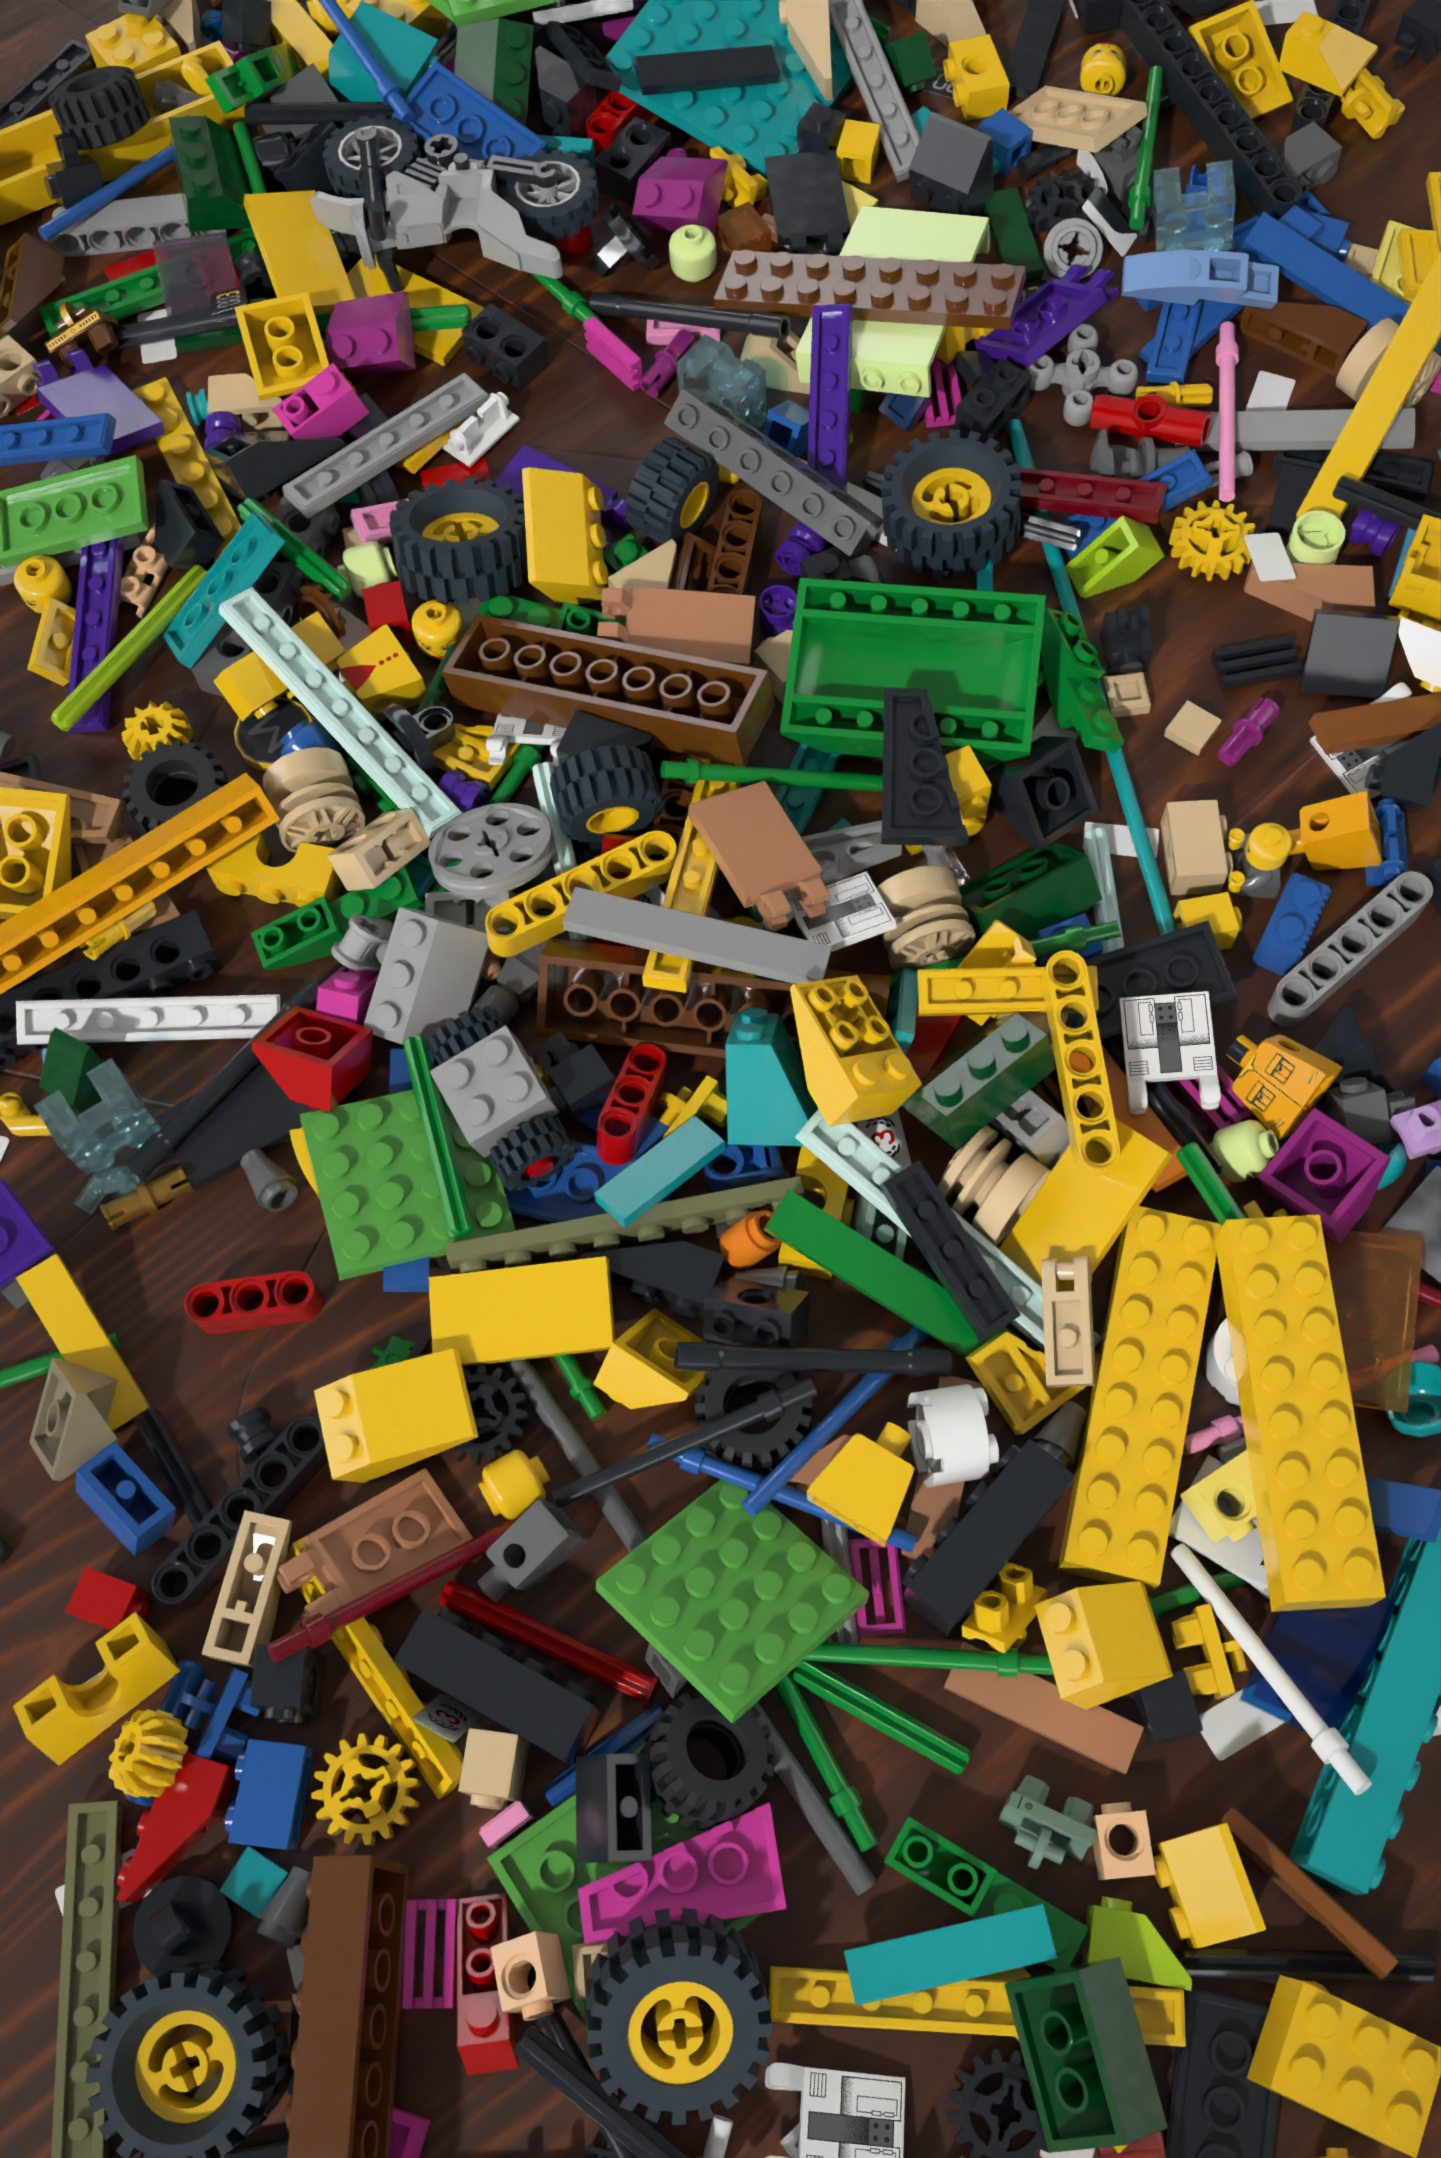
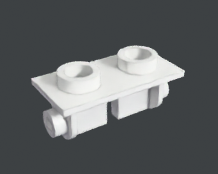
(482, 431)

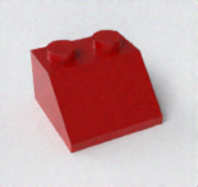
(315, 1056)

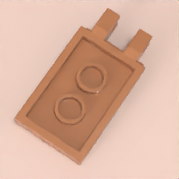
(681, 622)
(760, 852)
(375, 1543)

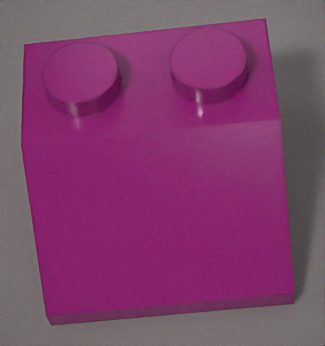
(680, 193)
(371, 336)
(1325, 1174)

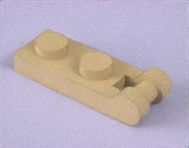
(1068, 1323)

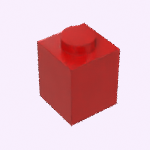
(387, 605)
(106, 1600)

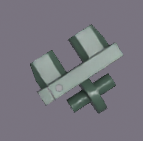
(1044, 1829)

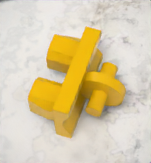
(1371, 104)
(738, 184)
(704, 1104)
(1005, 1610)
(1214, 1674)

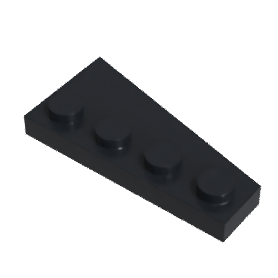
(916, 781)

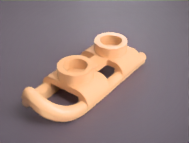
(143, 561)

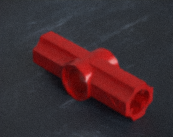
(1150, 418)

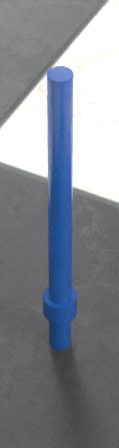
(386, 86)
(106, 194)
(826, 1429)
(699, 1460)

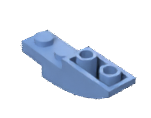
(1200, 274)

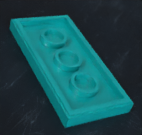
(230, 575)

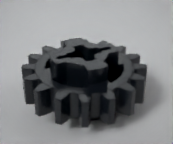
(1062, 200)
(504, 1427)
(981, 2102)

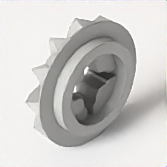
(1062, 234)

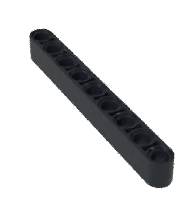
(1211, 107)

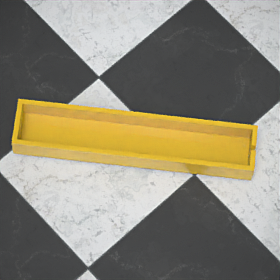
(31, 143)

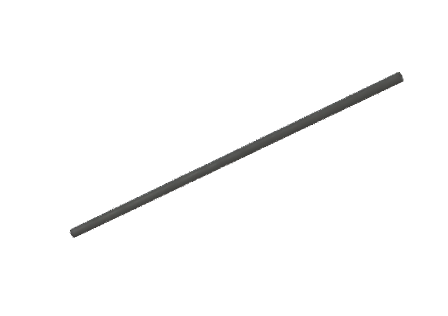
(632, 1535)

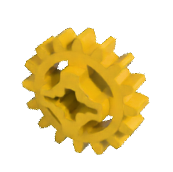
(1211, 540)
(356, 1770)

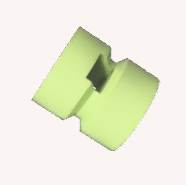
(1316, 538)

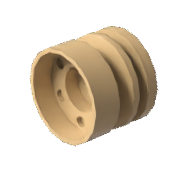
(1366, 356)
(313, 798)
(927, 918)
(991, 1184)

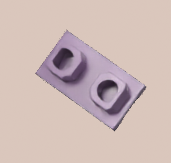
(1420, 1129)

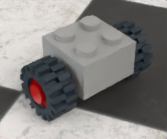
(499, 1098)

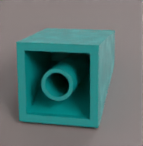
(397, 46)
(764, 1082)

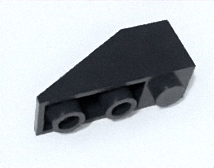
(666, 1271)

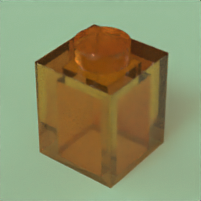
(743, 230)

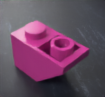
(321, 407)
(347, 994)

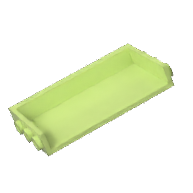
(890, 354)

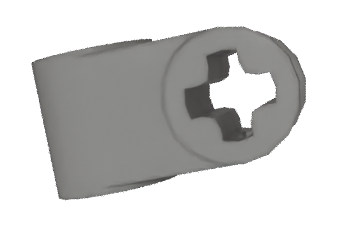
(363, 943)

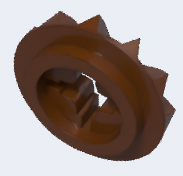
(315, 598)

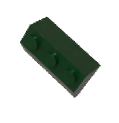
(497, 62)
(209, 174)
(1031, 891)
(982, 1079)
(1085, 2057)

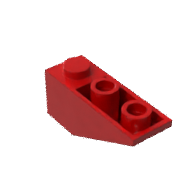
(176, 1823)
(483, 2031)

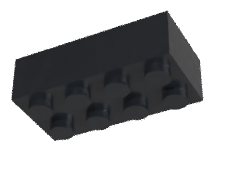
(987, 1538)
(499, 1687)

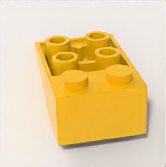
(849, 1052)

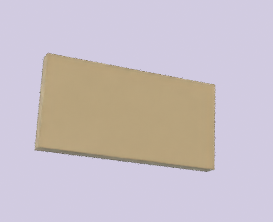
(1078, 117)

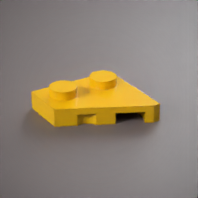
(469, 755)
(1017, 1381)

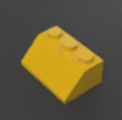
(564, 535)

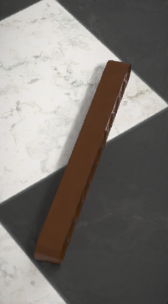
(729, 575)

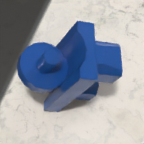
(217, 1737)

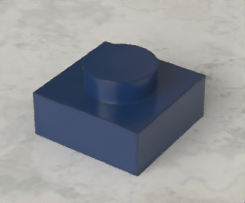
(904, 409)

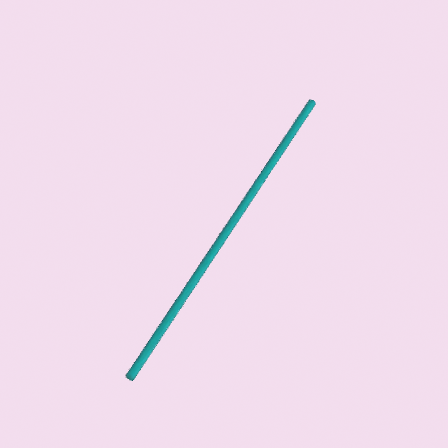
(1116, 760)

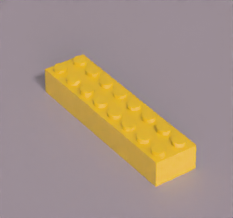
(1140, 1400)
(1298, 1415)

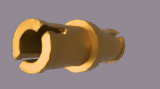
(146, 1198)

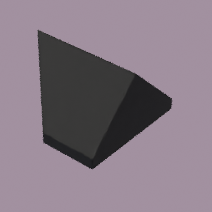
(1354, 1051)

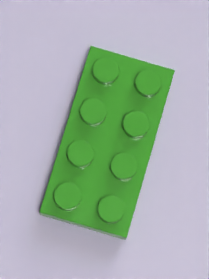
(72, 510)

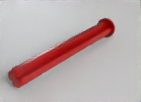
(551, 1642)

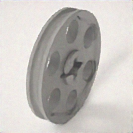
(479, 858)

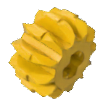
(155, 727)
(148, 1753)

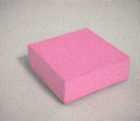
(506, 1824)

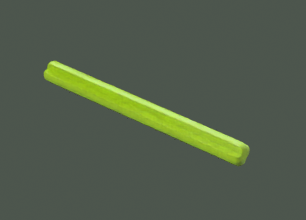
(126, 651)

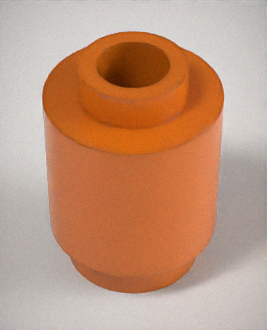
(747, 1242)

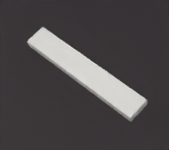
(146, 1018)

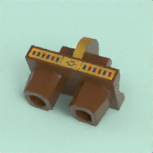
(80, 328)

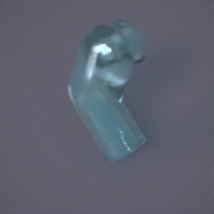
(103, 1183)

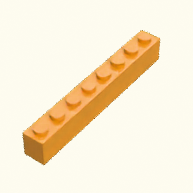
(131, 878)

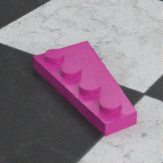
(719, 1872)

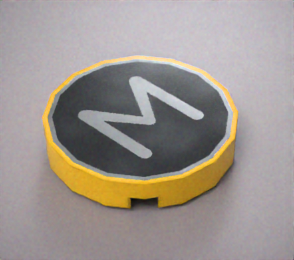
(261, 739)

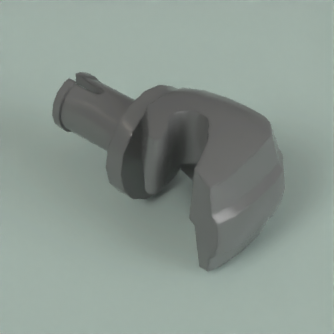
(1129, 463)

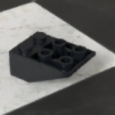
(260, 461)

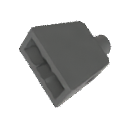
(303, 87)
(548, 1541)

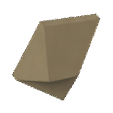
(72, 1418)

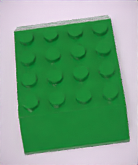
(961, 645)

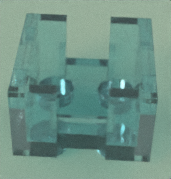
(1194, 218)
(725, 378)
(103, 1129)

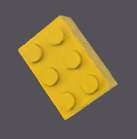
(1347, 2065)

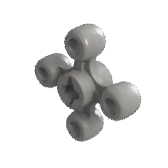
(1082, 375)

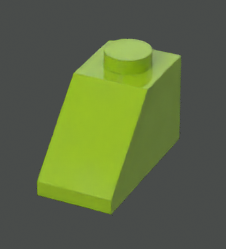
(1114, 558)
(1132, 1937)

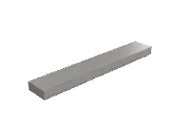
(875, 83)
(1301, 430)
(385, 445)
(696, 937)

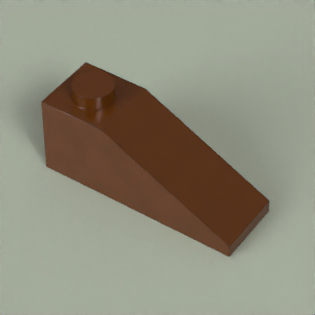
(28, 278)
(1307, 332)

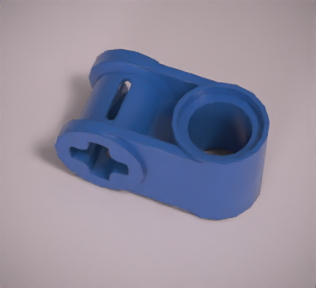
(749, 1167)

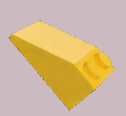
(1243, 58)
(282, 343)
(32, 847)
(395, 1415)

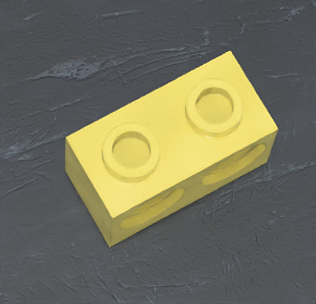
(1233, 1483)

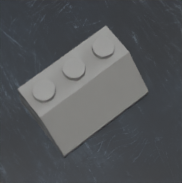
(425, 975)

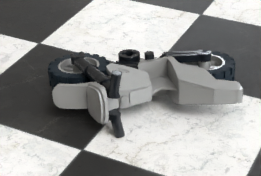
(423, 200)

